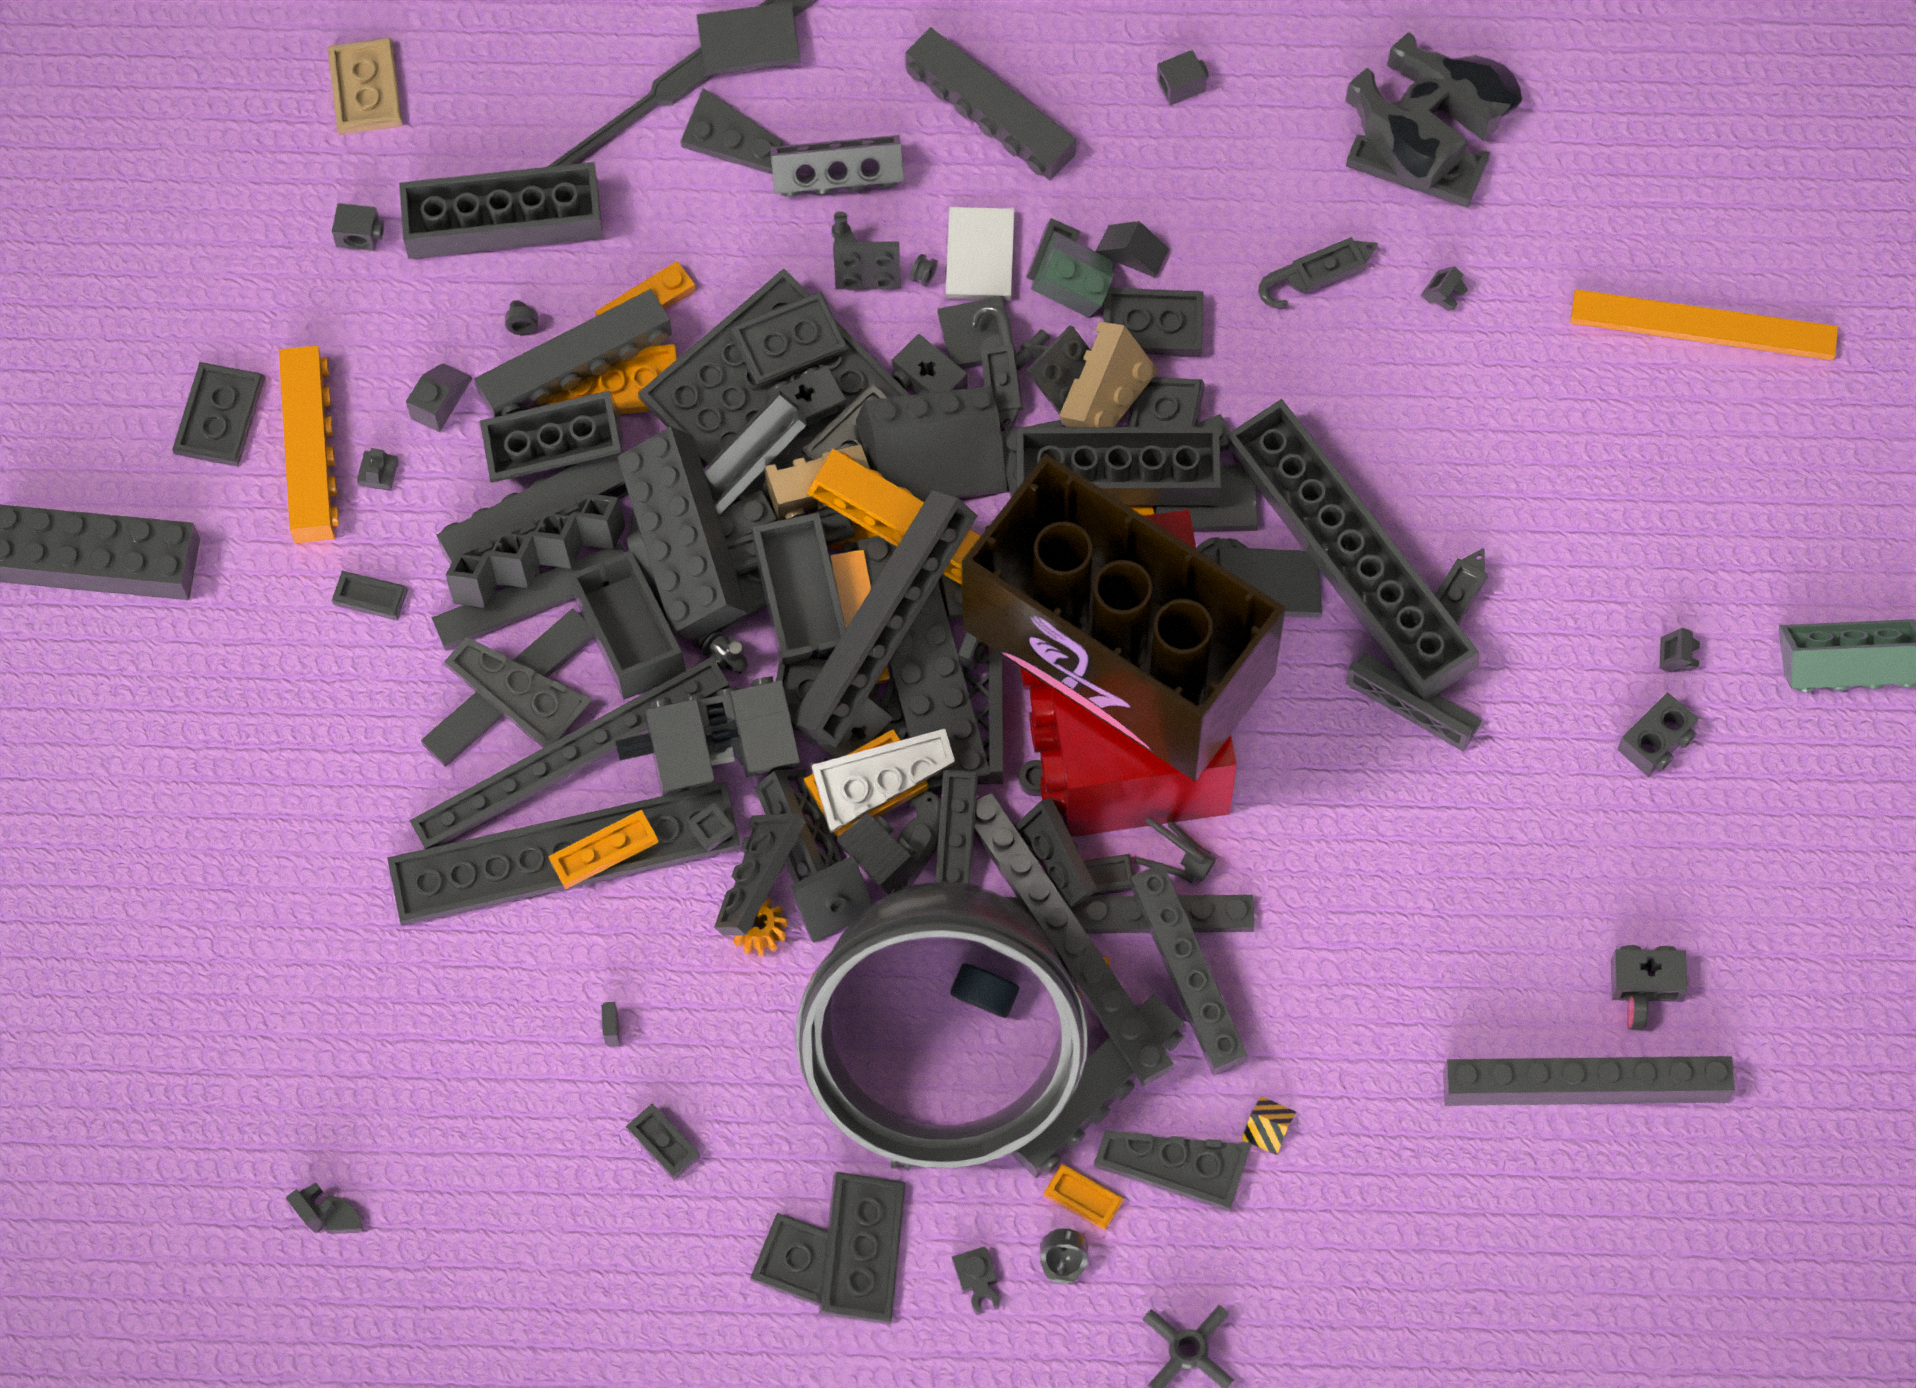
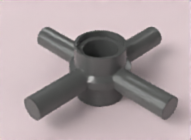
(1197, 1338)

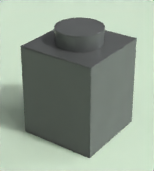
(1182, 77)

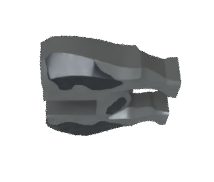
(1408, 133)

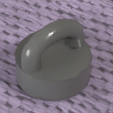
(521, 318)

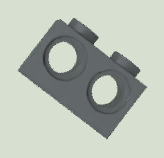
(1652, 731)

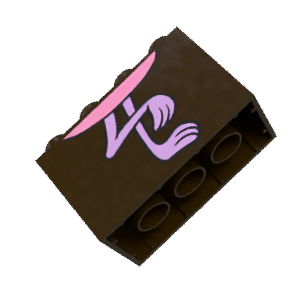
(1120, 616)

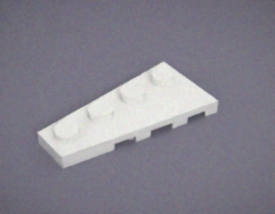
(872, 777)

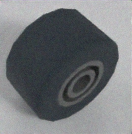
(984, 990)

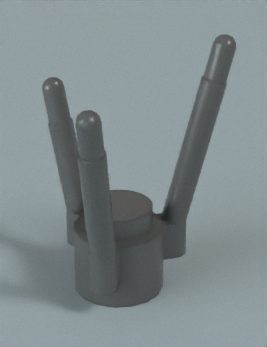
(1196, 860)

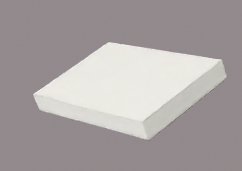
(979, 253)

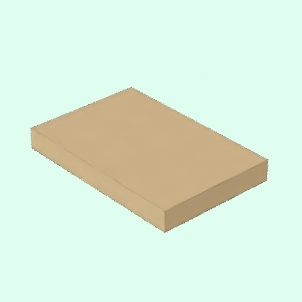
(365, 86)

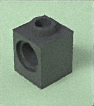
(357, 227)

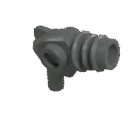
(725, 651)

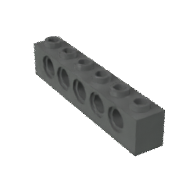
(1188, 969)

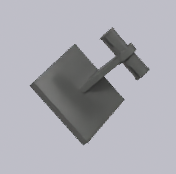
(863, 263)
(1054, 364)

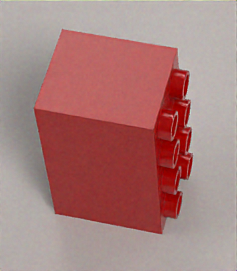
(1104, 777)

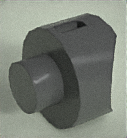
(1064, 1251)

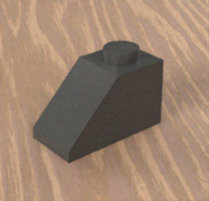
(437, 395)

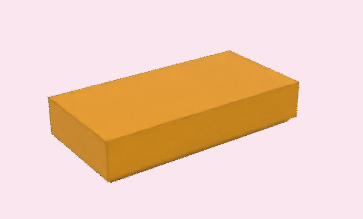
(1083, 1197)

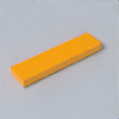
(852, 587)

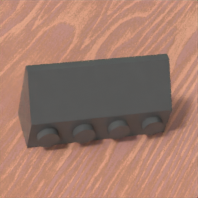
(552, 436)

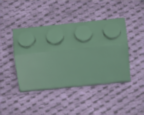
(1849, 654)

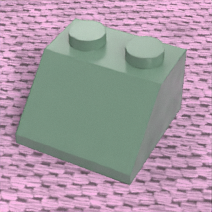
(1073, 275)

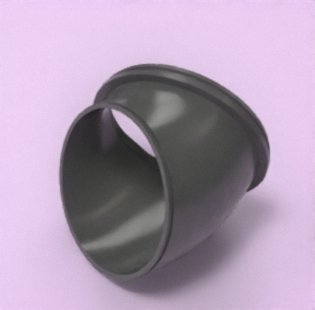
(951, 912)

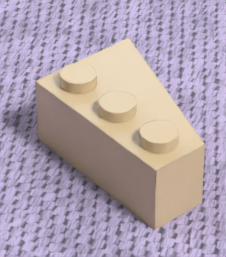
(789, 485)

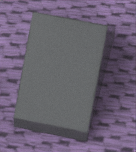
(1133, 247)

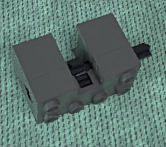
(683, 731)

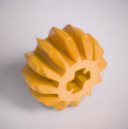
(766, 937)

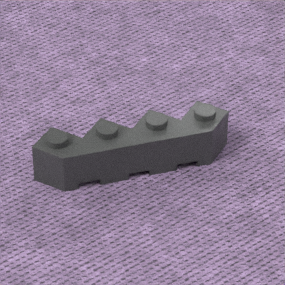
(550, 540)

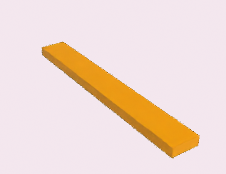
(1704, 324)

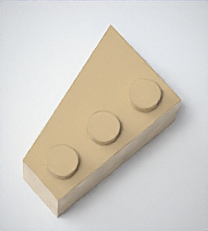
(1110, 380)

